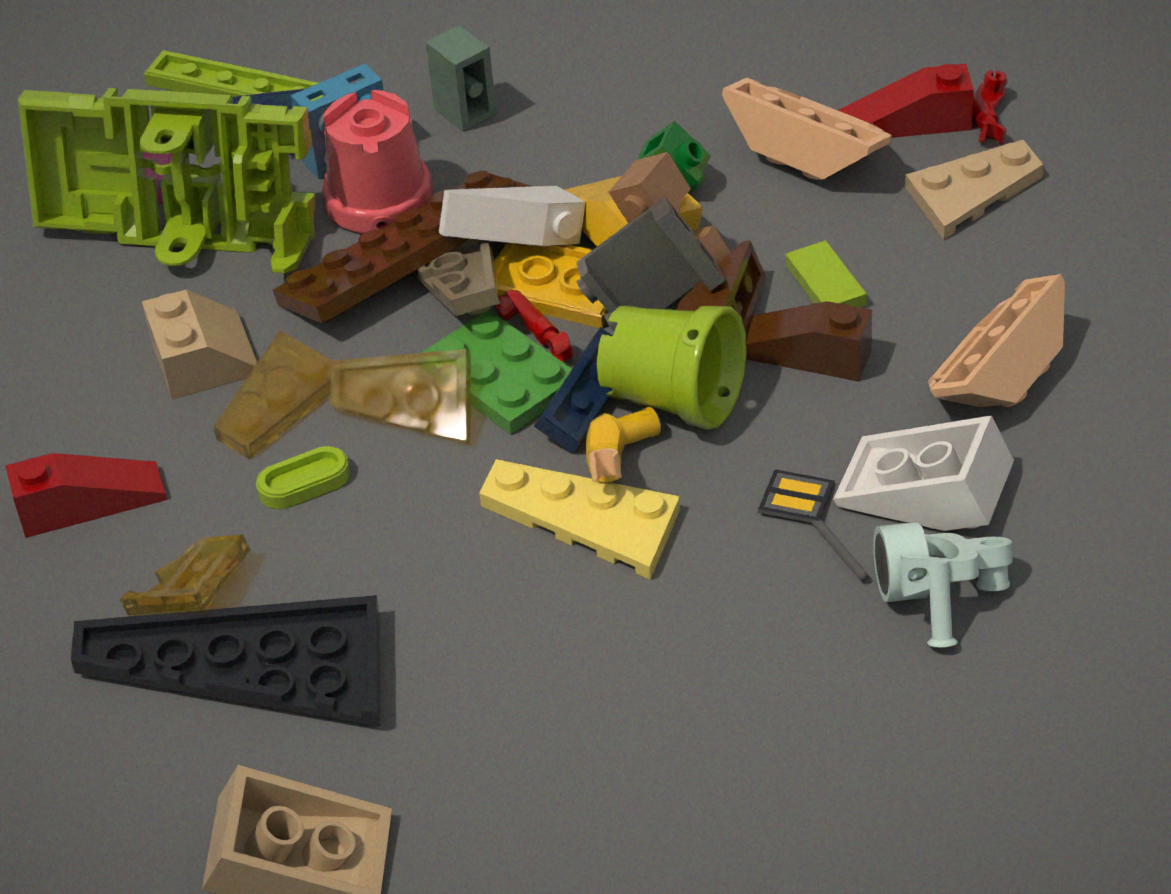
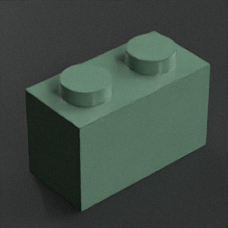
(461, 78)

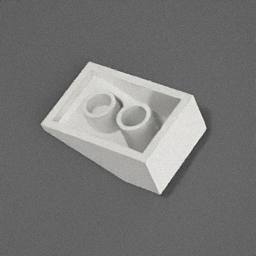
(929, 474)

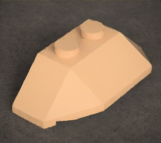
(800, 130)
(1006, 348)

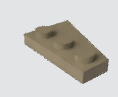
(463, 278)

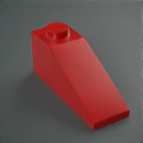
(921, 103)
(75, 489)

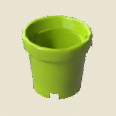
(676, 361)

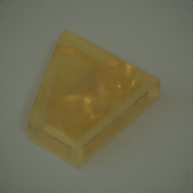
(192, 578)

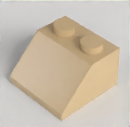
(197, 342)

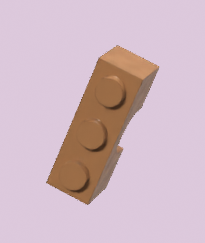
(649, 182)

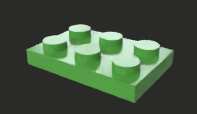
(509, 371)

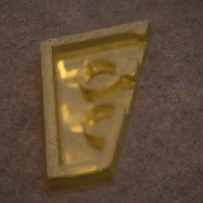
(409, 391)
(274, 396)

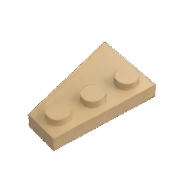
(971, 183)

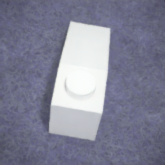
(513, 215)

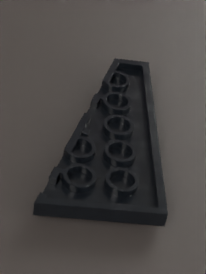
(278, 656)

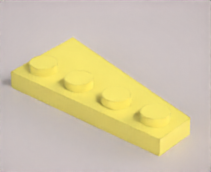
(605, 516)

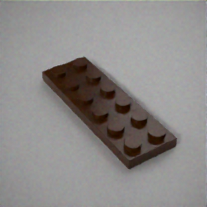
(377, 258)

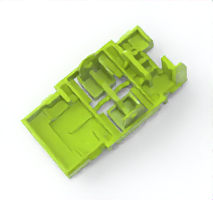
(91, 171)

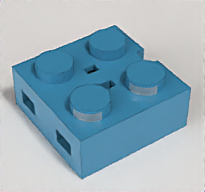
(332, 90)

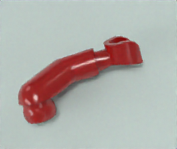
(984, 104)
(543, 330)

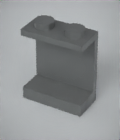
(647, 263)

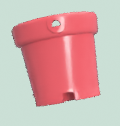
(372, 162)

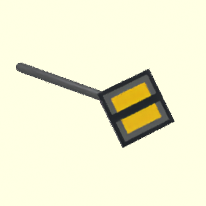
(805, 499)

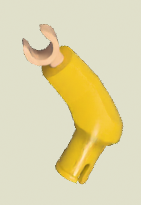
(610, 435)

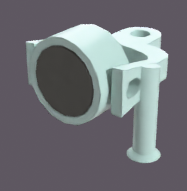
(910, 569)

